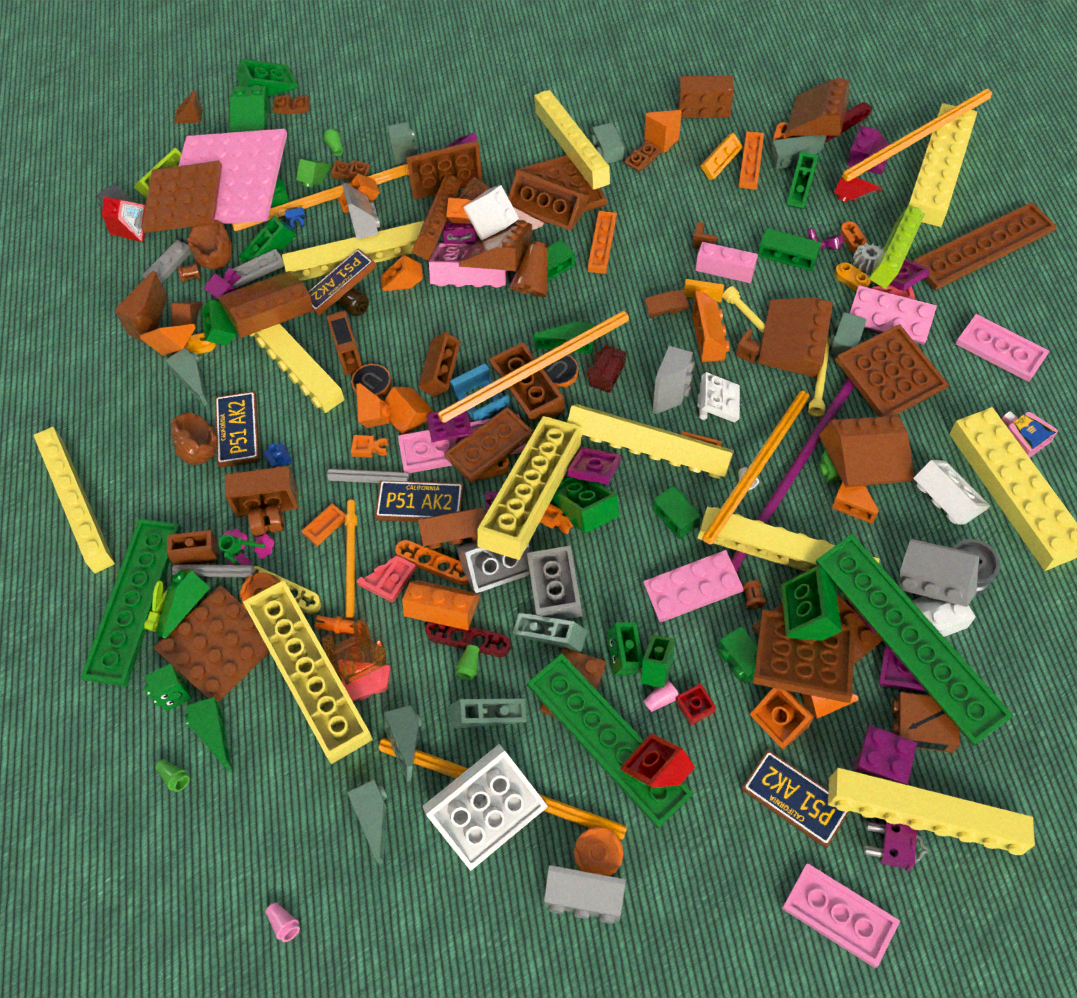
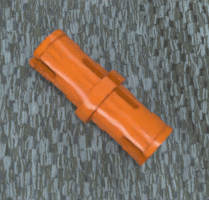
(334, 624)

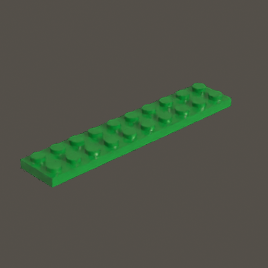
(914, 640)

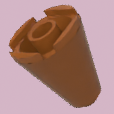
(532, 272)

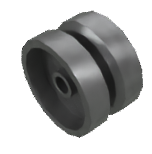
(988, 561)

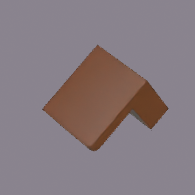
(700, 236)
(748, 348)

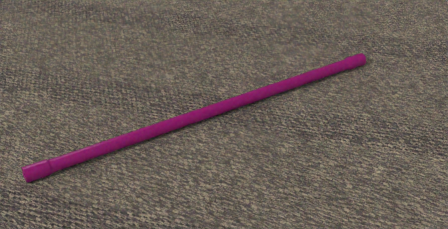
(799, 462)

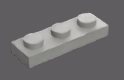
(169, 261)
(258, 267)

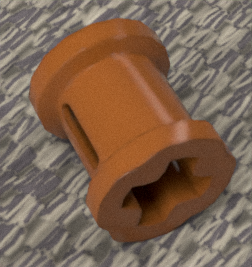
(189, 272)
(757, 601)

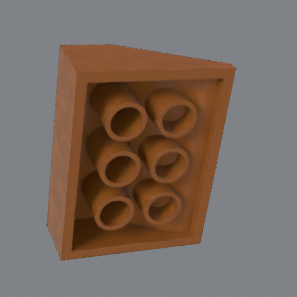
(820, 110)
(428, 169)
(500, 250)
(266, 303)
(796, 335)
(869, 450)

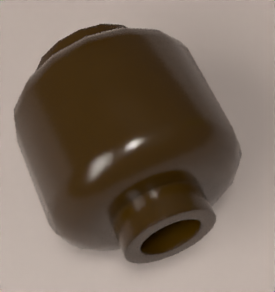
(354, 302)

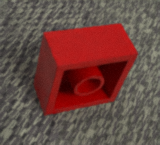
(695, 704)

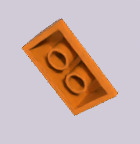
(709, 328)
(440, 604)

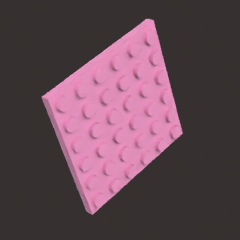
(248, 170)

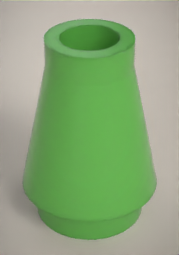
(333, 140)
(468, 663)
(172, 775)

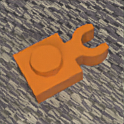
(366, 445)
(554, 517)

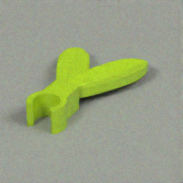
(157, 605)

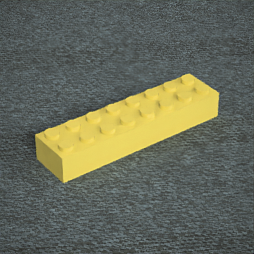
(942, 166)
(1017, 487)
(529, 488)
(308, 672)

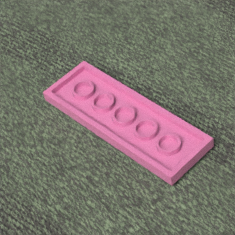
(421, 454)

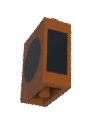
(344, 342)
(924, 722)

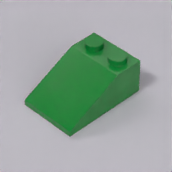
(272, 75)
(249, 108)
(586, 503)

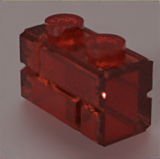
(606, 368)

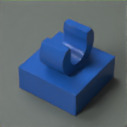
(295, 215)
(277, 455)

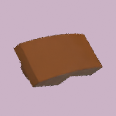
(287, 105)
(643, 157)
(347, 171)
(667, 302)

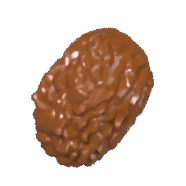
(210, 245)
(193, 438)

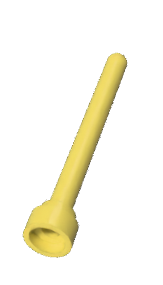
(732, 296)
(817, 406)

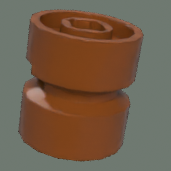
(258, 520)

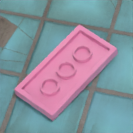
(888, 310)
(1002, 347)
(693, 586)
(841, 915)

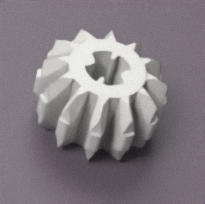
(866, 257)

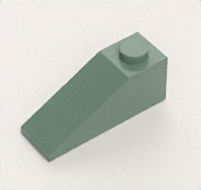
(787, 151)
(188, 372)
(551, 631)
(487, 712)
(402, 731)
(372, 813)

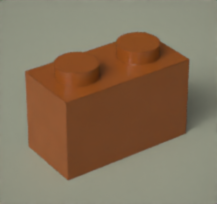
(192, 547)

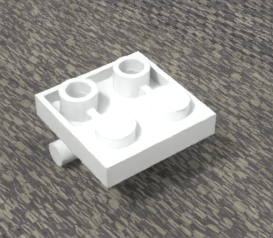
(718, 398)

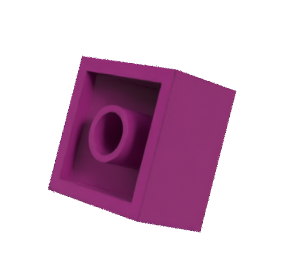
(866, 144)

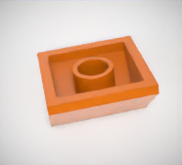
(662, 128)
(168, 339)
(407, 409)
(782, 716)

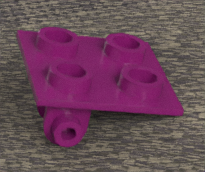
(453, 428)

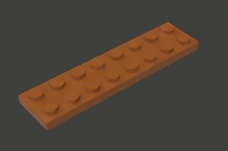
(985, 245)

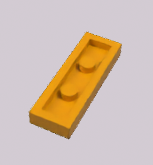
(721, 156)

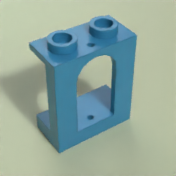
(473, 379)

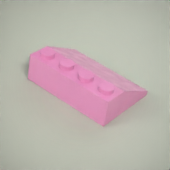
(445, 268)

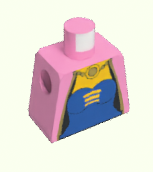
(1030, 431)

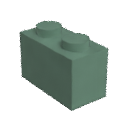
(402, 142)
(607, 142)
(848, 333)

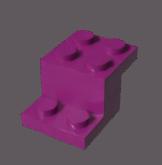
(885, 756)

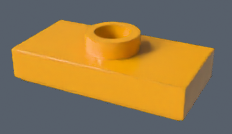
(712, 290)

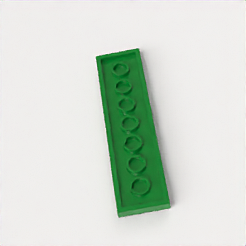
(129, 605)
(603, 735)

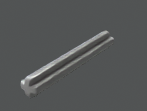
(366, 475)
(217, 570)

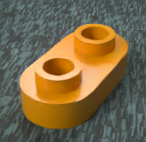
(850, 276)
(198, 344)

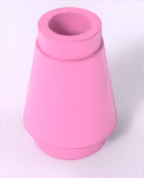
(661, 696)
(282, 922)

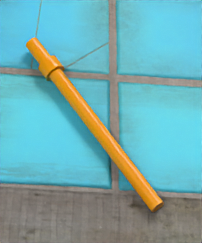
(351, 523)

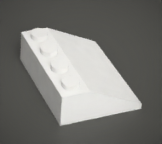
(484, 807)

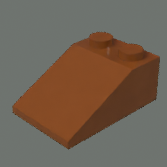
(143, 307)

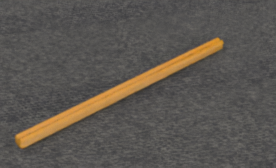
(916, 135)
(323, 196)
(532, 367)
(755, 468)
(554, 807)

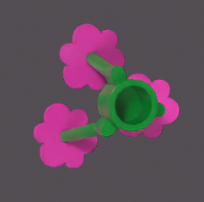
(235, 541)

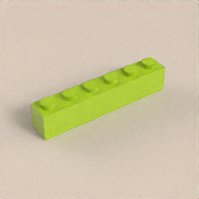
(897, 246)

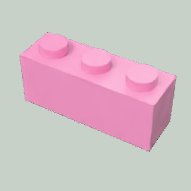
(726, 262)

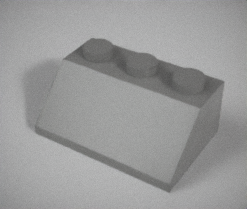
(361, 212)
(673, 379)
(489, 569)
(940, 572)
(554, 583)
(584, 894)

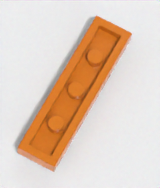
(751, 160)
(602, 242)

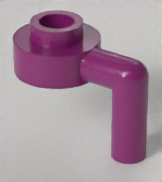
(833, 242)

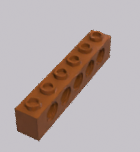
(436, 217)

